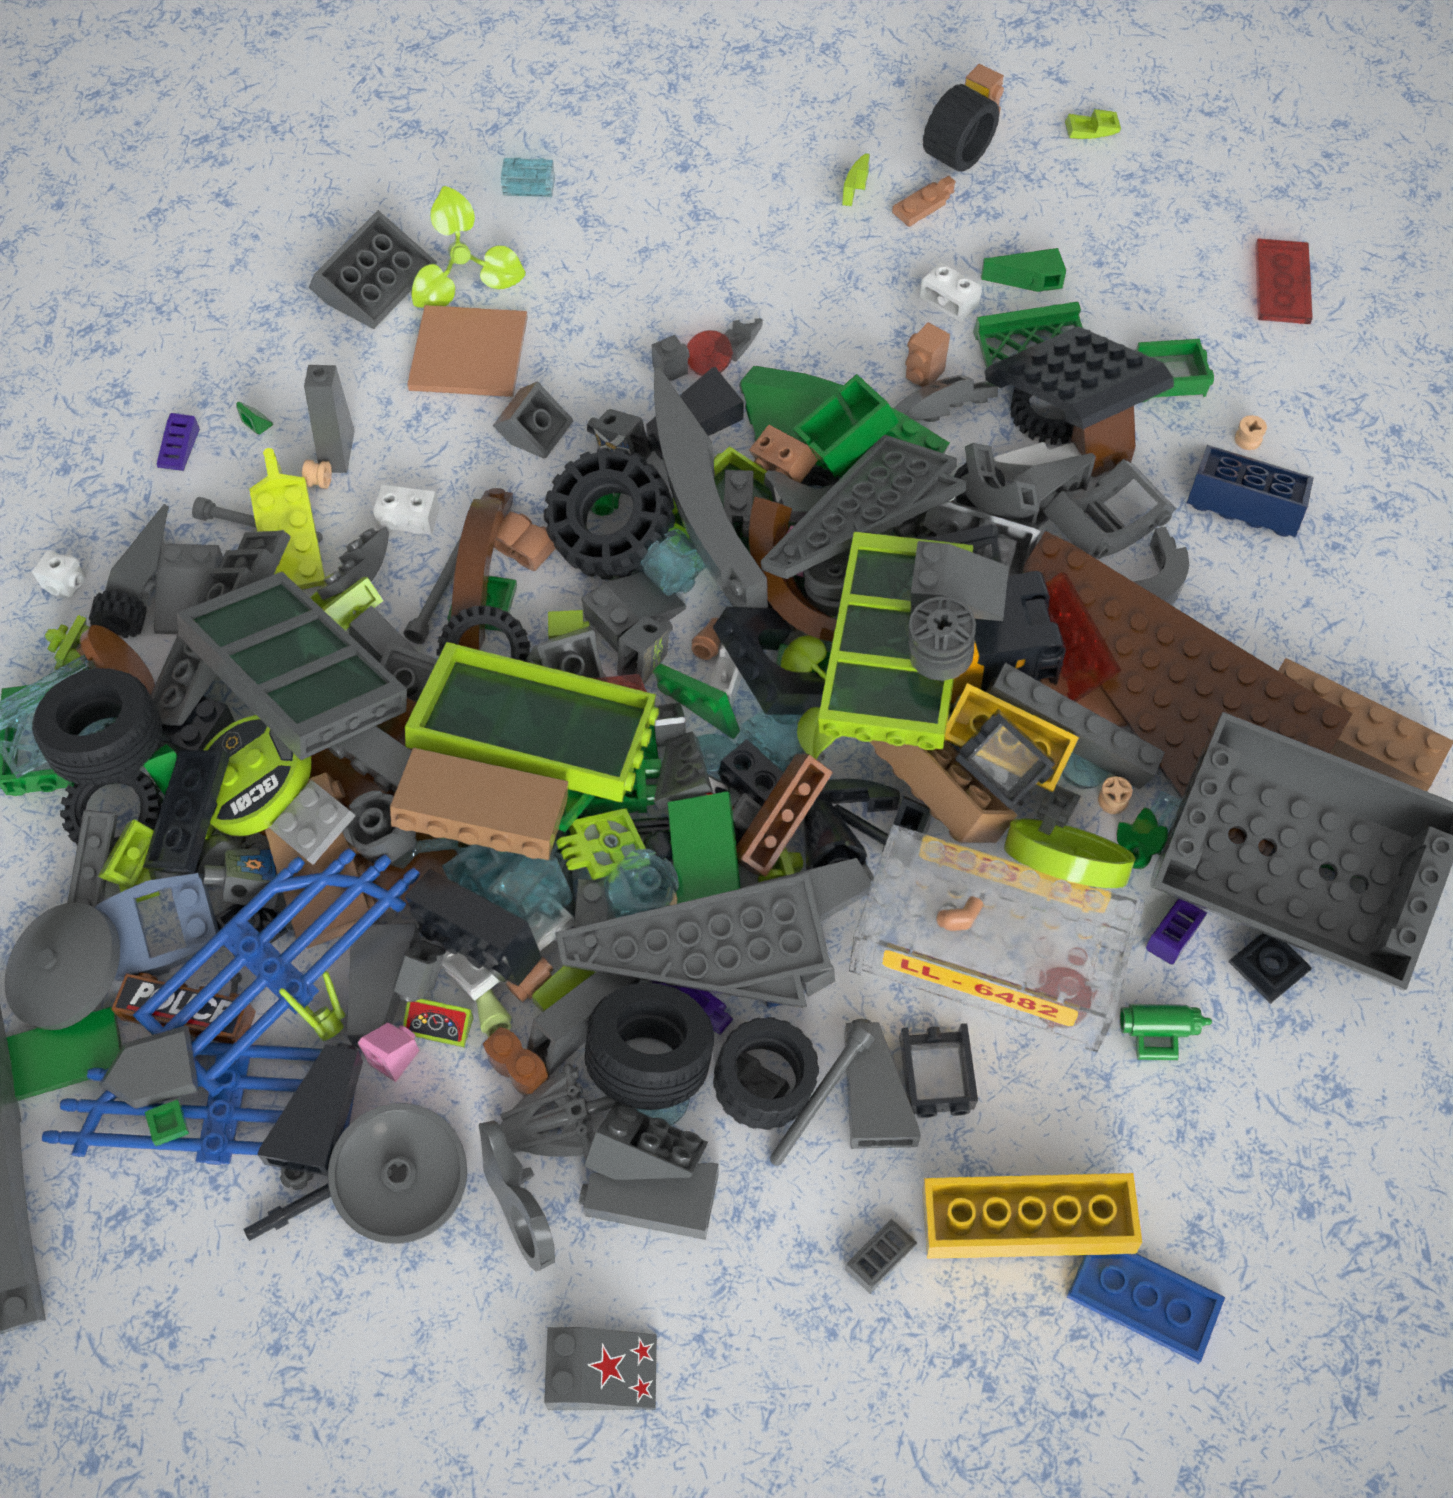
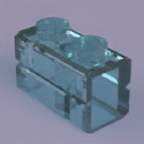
(527, 177)

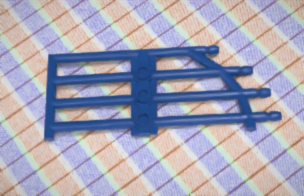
(266, 962)
(219, 1115)

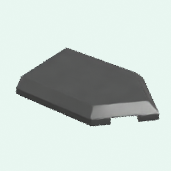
(153, 1069)

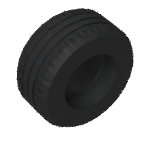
(105, 754)
(644, 1078)

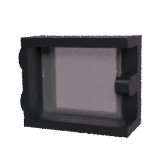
(1005, 760)
(939, 1072)

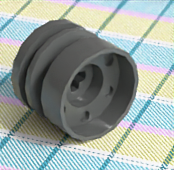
(941, 638)

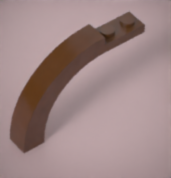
(766, 528)
(475, 557)

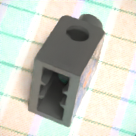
(243, 875)

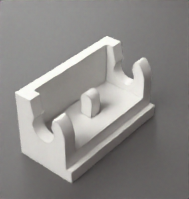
(726, 676)

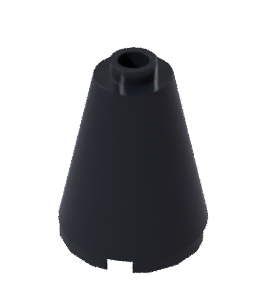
(829, 837)

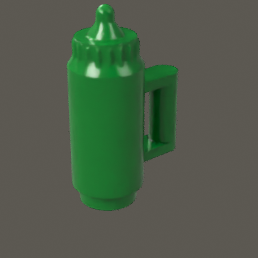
(1161, 1021)

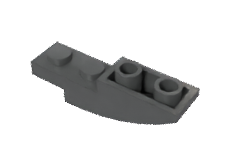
(937, 398)
(360, 560)

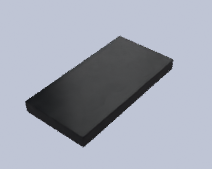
(186, 811)

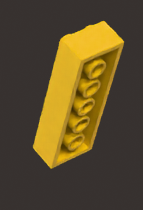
(1031, 1215)

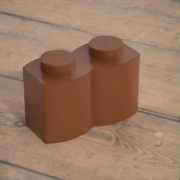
(514, 1061)

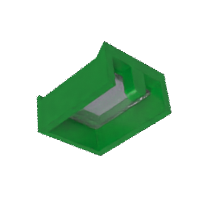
(1185, 362)

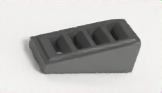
(861, 1275)

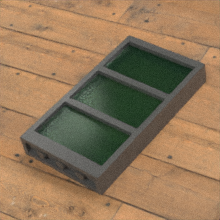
(292, 664)

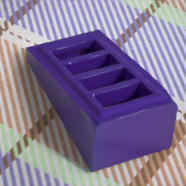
(175, 426)
(1165, 945)

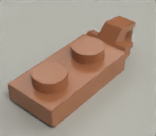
(924, 201)

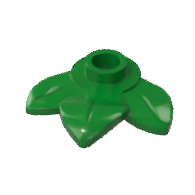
(1143, 837)

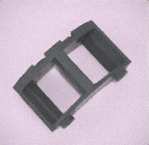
(1070, 510)

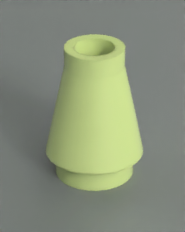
(492, 1013)

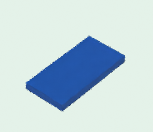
(1149, 1301)

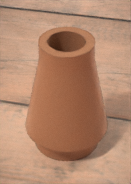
(706, 642)

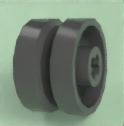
(825, 583)

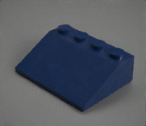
(1251, 491)

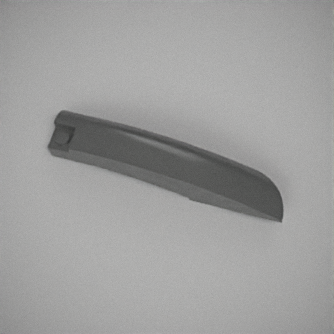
(691, 476)
(19, 1282)

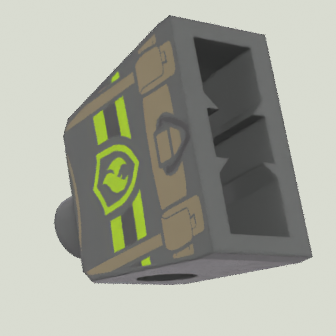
(643, 647)

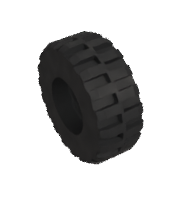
(582, 486)

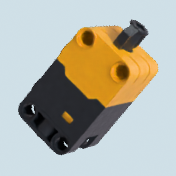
(1022, 640)

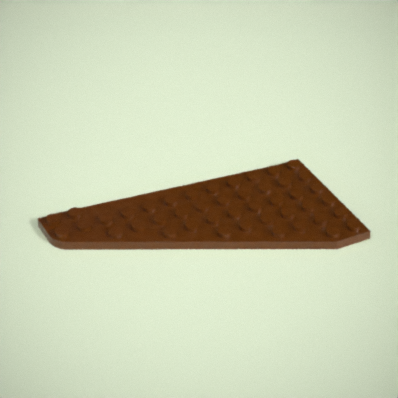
(1181, 672)

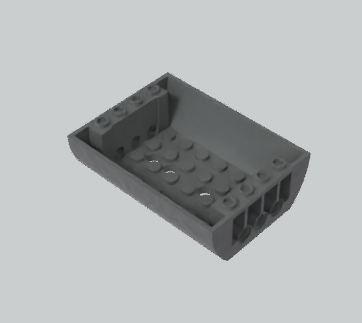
(1314, 815)

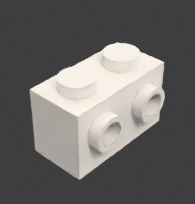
(950, 292)
(406, 509)

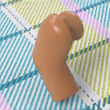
(960, 918)

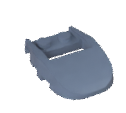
(194, 914)

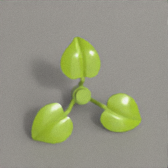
(452, 214)
(803, 656)

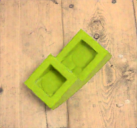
(1100, 124)
(856, 179)

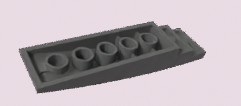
(185, 674)

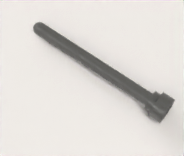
(205, 509)
(417, 630)
(857, 1040)

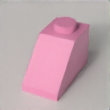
(389, 1049)

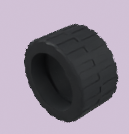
(960, 127)
(773, 1036)

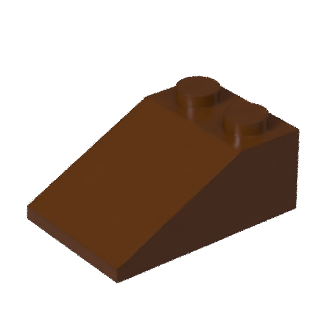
(1108, 440)

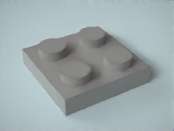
(312, 822)

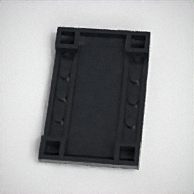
(1083, 375)

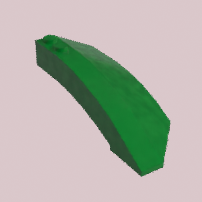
(788, 397)

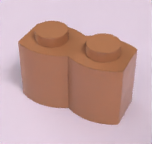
(523, 541)

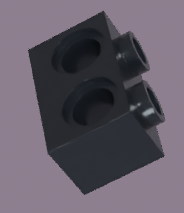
(759, 772)

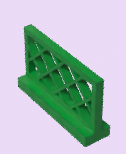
(1023, 322)

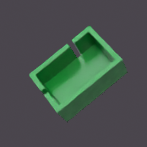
(840, 436)

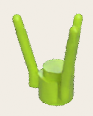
(324, 1021)

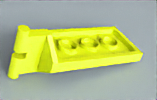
(285, 505)

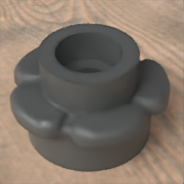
(296, 1182)

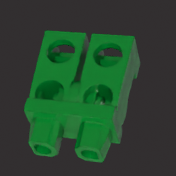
(636, 800)

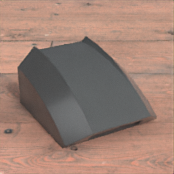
(570, 653)

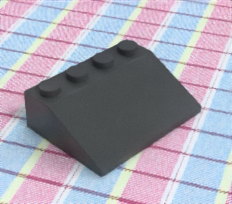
(371, 271)

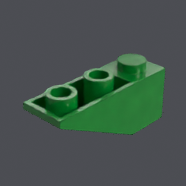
(1029, 270)

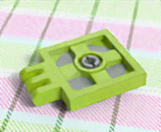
(600, 842)

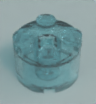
(673, 563)
(641, 883)

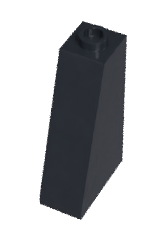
(711, 403)
(315, 1113)

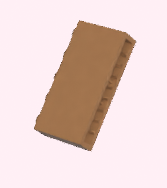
(479, 804)
(284, 854)

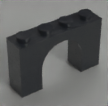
(745, 636)

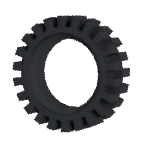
(1035, 423)
(487, 615)
(80, 794)

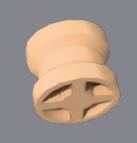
(1250, 432)
(317, 473)
(1120, 789)

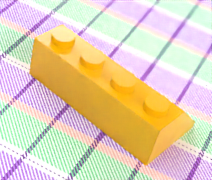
(977, 706)

